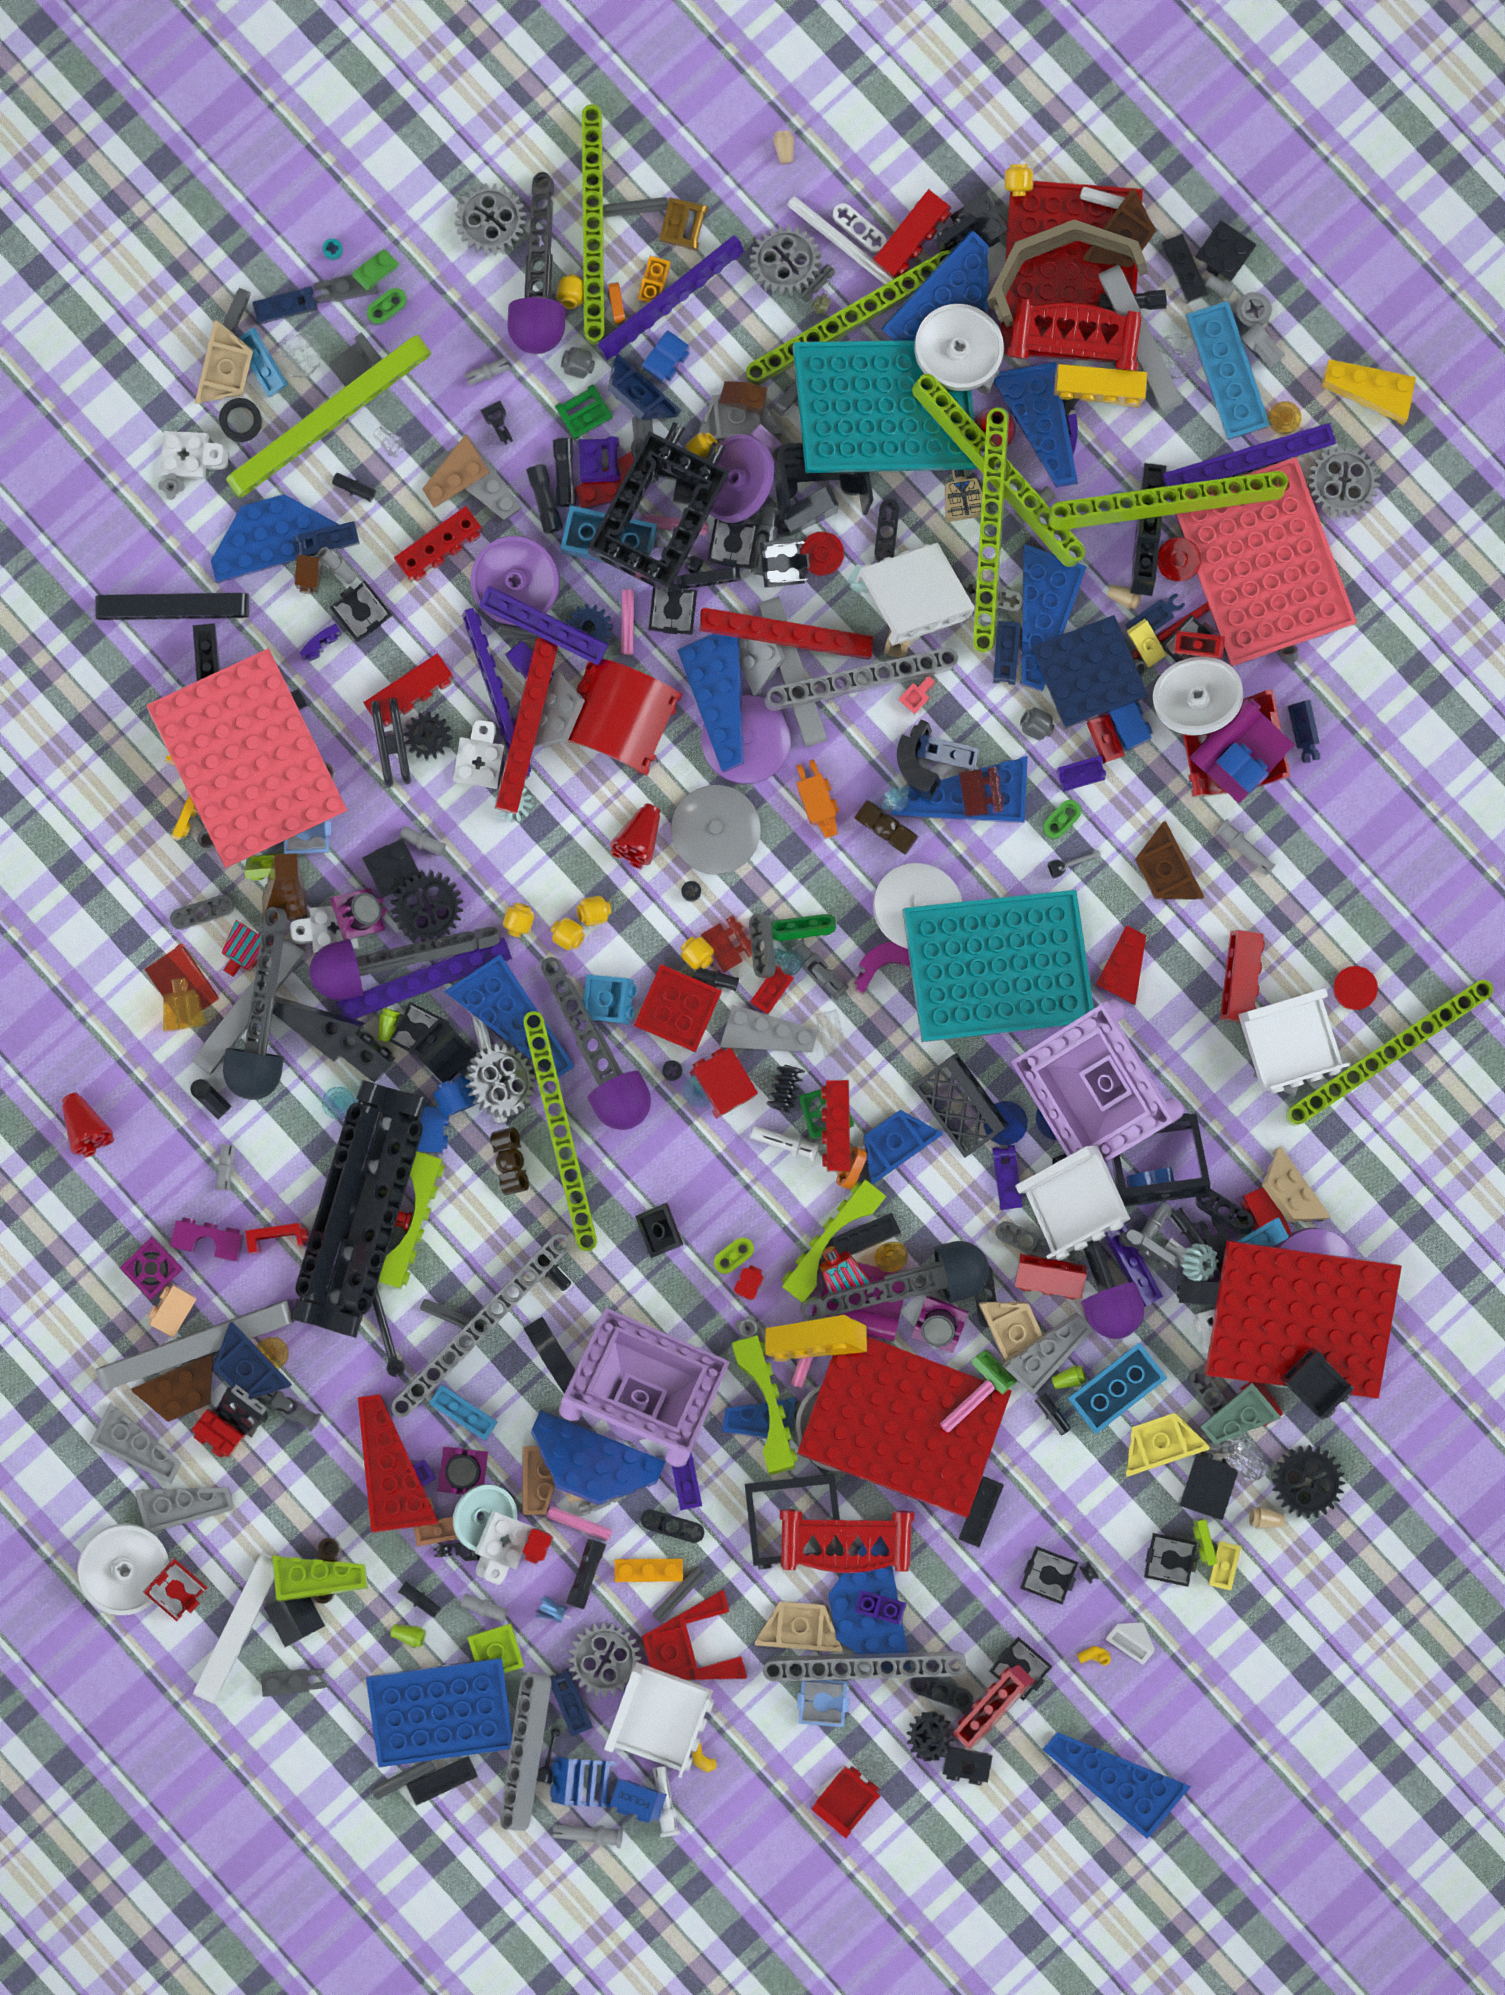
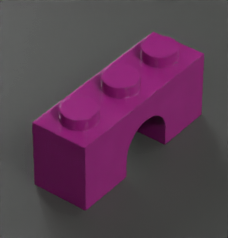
(227, 1242)

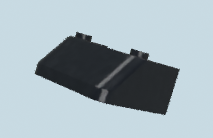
(791, 469)

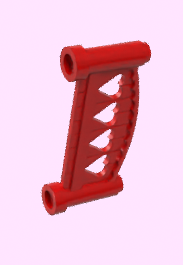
(1122, 346)
(798, 1531)

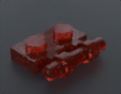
(973, 792)
(724, 951)

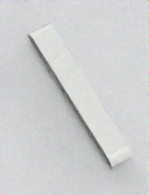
(236, 1630)

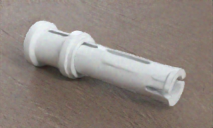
(798, 1144)
(668, 1814)

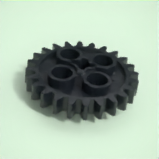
(408, 914)
(1317, 1500)

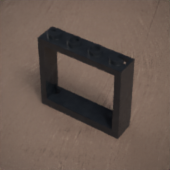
(1167, 1190)
(765, 1563)

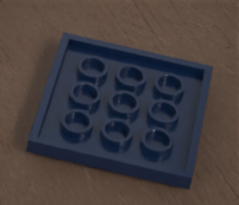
(1089, 672)

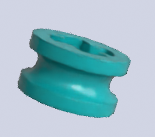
(337, 244)

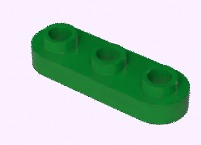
(803, 927)

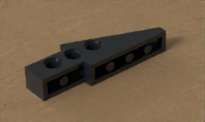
(1147, 538)
(206, 650)
(314, 1026)

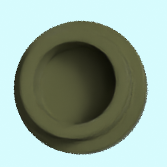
(821, 304)

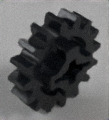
(437, 731)
(930, 1748)

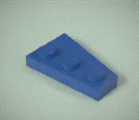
(755, 1419)

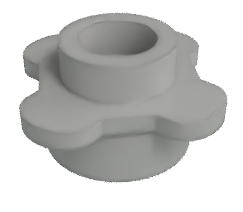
(177, 486)
(741, 1326)

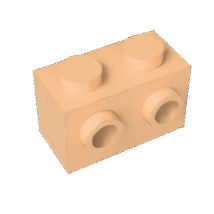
(171, 1310)

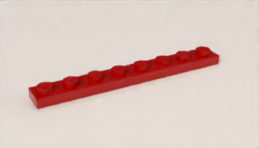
(786, 633)
(526, 726)

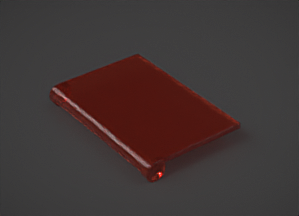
(179, 965)

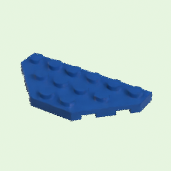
(956, 280)
(265, 536)
(591, 1463)
(859, 1631)

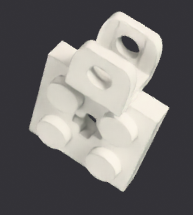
(201, 455)
(482, 746)
(316, 929)
(496, 1557)

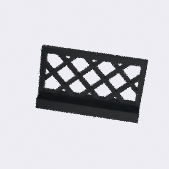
(977, 1096)

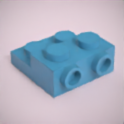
(609, 998)

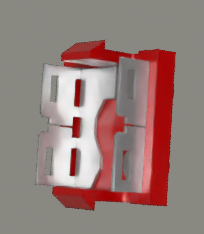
(175, 1590)

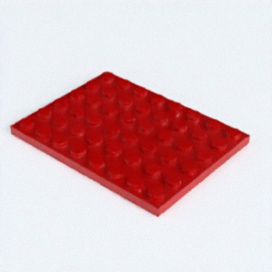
(1062, 272)
(1288, 1300)
(883, 1422)

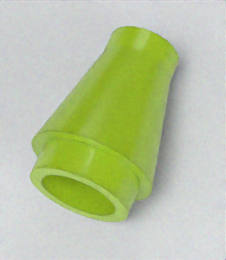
(386, 1021)
(1070, 1377)
(410, 1635)

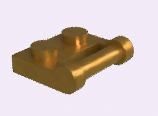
(676, 220)

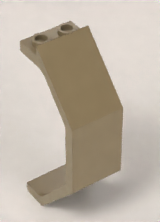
(1048, 241)

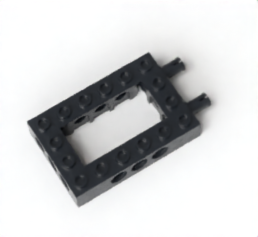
(667, 455)

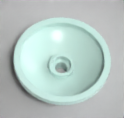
(481, 1499)

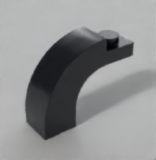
(918, 778)
(551, 1352)

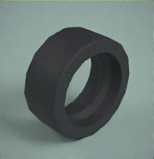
(236, 403)

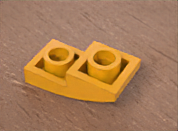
(654, 278)

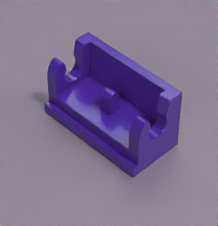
(1081, 773)

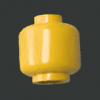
(1018, 179)
(570, 291)
(701, 444)
(593, 910)
(518, 919)
(567, 934)
(697, 953)

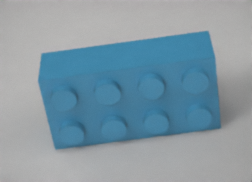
(583, 524)
(1116, 1388)

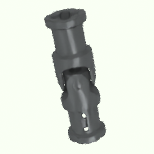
(767, 527)
(819, 971)
(278, 1402)

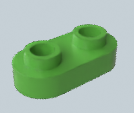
(385, 305)
(1062, 820)

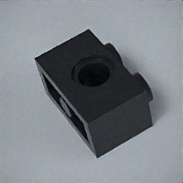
(979, 1772)

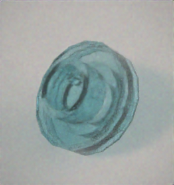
(895, 799)
(694, 1093)
(336, 1102)

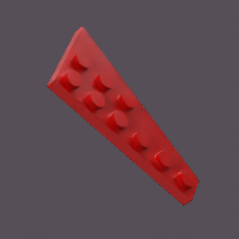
(392, 1483)

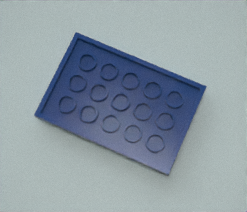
(439, 1712)

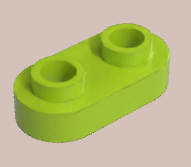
(733, 1255)

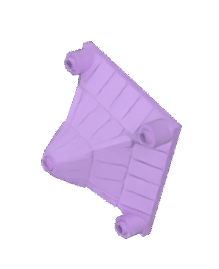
(1095, 1085)
(645, 1385)

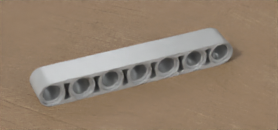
(1148, 352)
(793, 671)
(237, 1019)
(525, 1751)

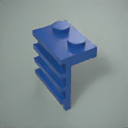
(569, 1779)

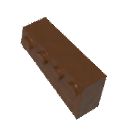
(286, 888)

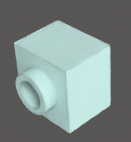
(860, 586)

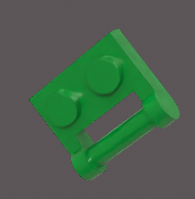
(586, 418)

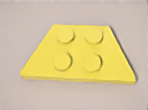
(1161, 1443)

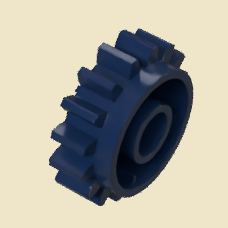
(593, 617)

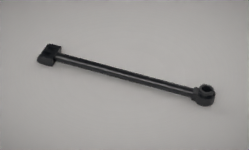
(386, 1336)

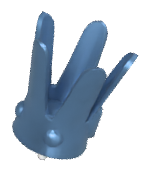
(552, 1611)

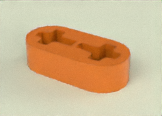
(616, 303)
(857, 1159)

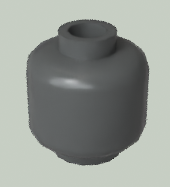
(577, 362)
(1037, 723)

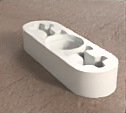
(858, 219)

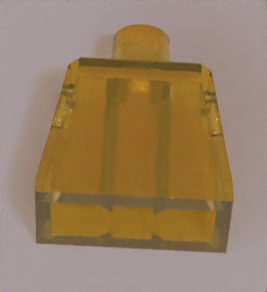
(182, 1008)

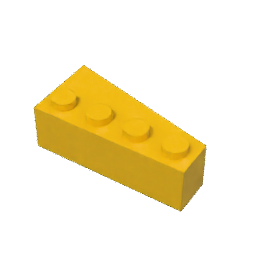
(1100, 385)
(1371, 388)
(816, 1338)

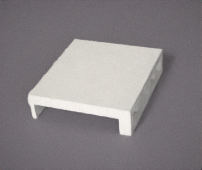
(917, 592)
(1291, 1042)
(1075, 1201)
(660, 1717)

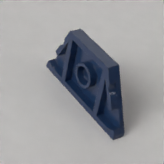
(638, 393)
(246, 1366)

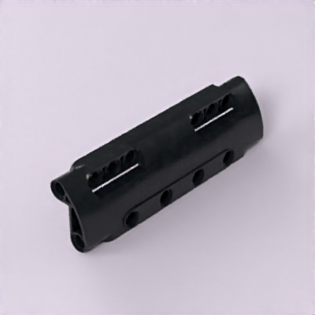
(359, 1208)

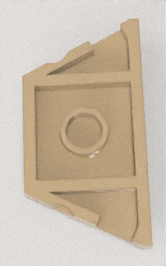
(224, 366)
(1291, 1191)
(1011, 1326)
(799, 1627)

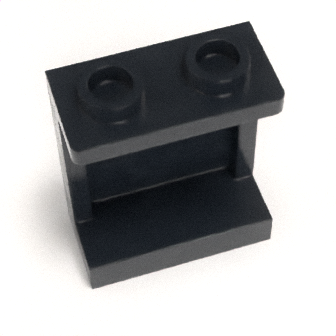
(442, 1051)
(1317, 1384)
(1208, 1486)

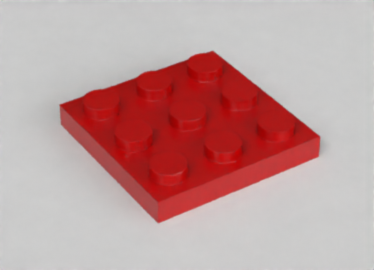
(677, 1008)

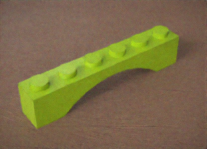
(424, 1177)
(804, 1278)
(751, 1361)

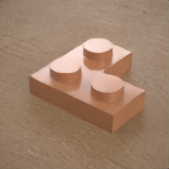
(435, 1533)

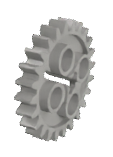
(477, 233)
(770, 272)
(1363, 484)
(516, 1073)
(585, 1649)

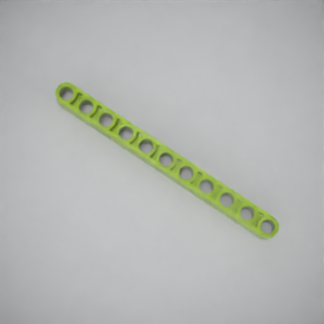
(593, 214)
(838, 319)
(328, 416)
(1012, 476)
(1160, 507)
(995, 519)
(1397, 1045)
(567, 1140)

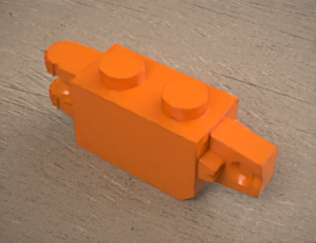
(817, 801)

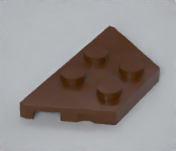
(1128, 221)
(1166, 868)
(179, 1390)

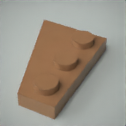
(456, 473)
(536, 1482)

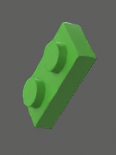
(375, 269)
(994, 1371)

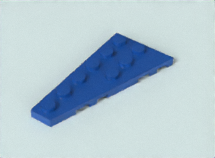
(1041, 418)
(1047, 604)
(717, 688)
(948, 800)
(502, 1003)
(1127, 1788)

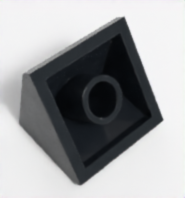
(659, 1230)
(294, 1619)

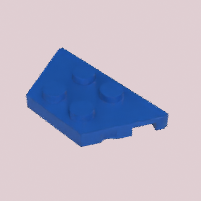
(895, 1143)

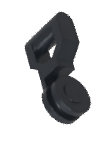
(502, 435)
(443, 1552)

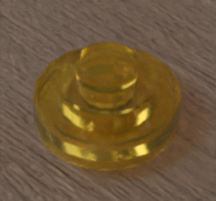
(1284, 417)
(891, 1256)
(275, 1350)

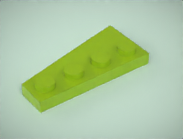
(309, 1578)

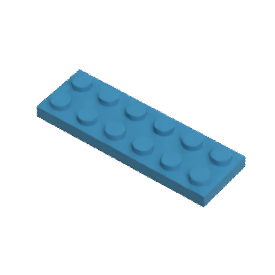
(1227, 370)

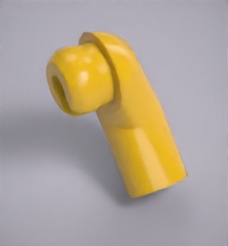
(1095, 1653)
(701, 1761)

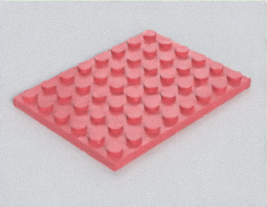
(1268, 571)
(246, 758)

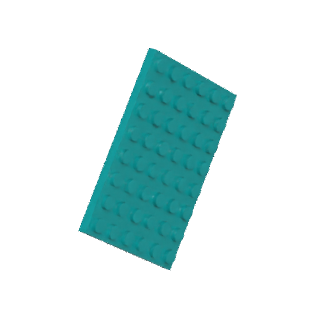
(863, 411)
(998, 965)

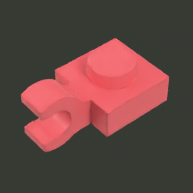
(915, 696)

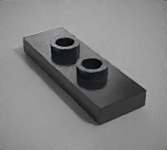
(1184, 268)
(867, 1235)
(981, 1511)
(442, 1780)

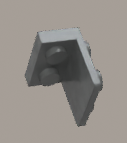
(355, 360)

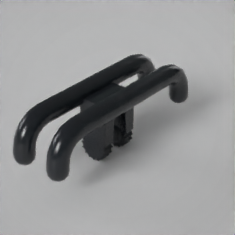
(391, 742)

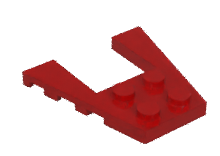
(671, 1650)

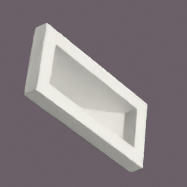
(1132, 1640)

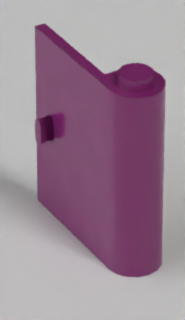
(1256, 733)
(881, 1318)

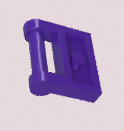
(591, 460)

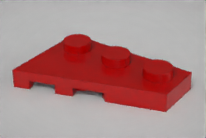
(600, 493)
(1124, 966)

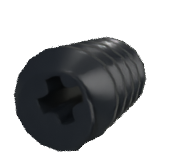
(784, 1088)

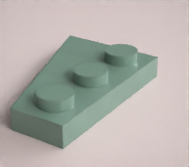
(1241, 1414)

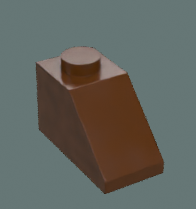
(744, 396)
(308, 574)

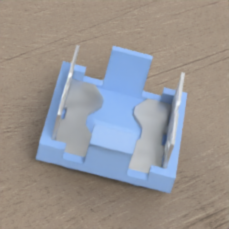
(310, 841)
(823, 1702)

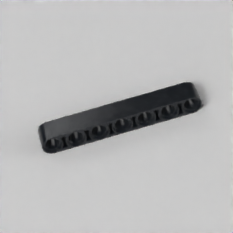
(171, 606)

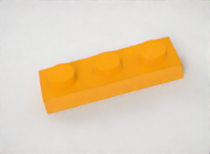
(649, 1570)

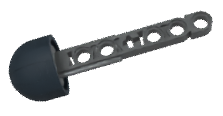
(253, 1071)
(958, 1270)

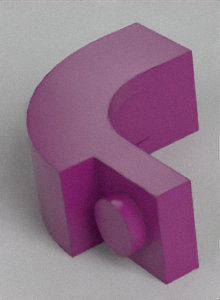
(878, 957)

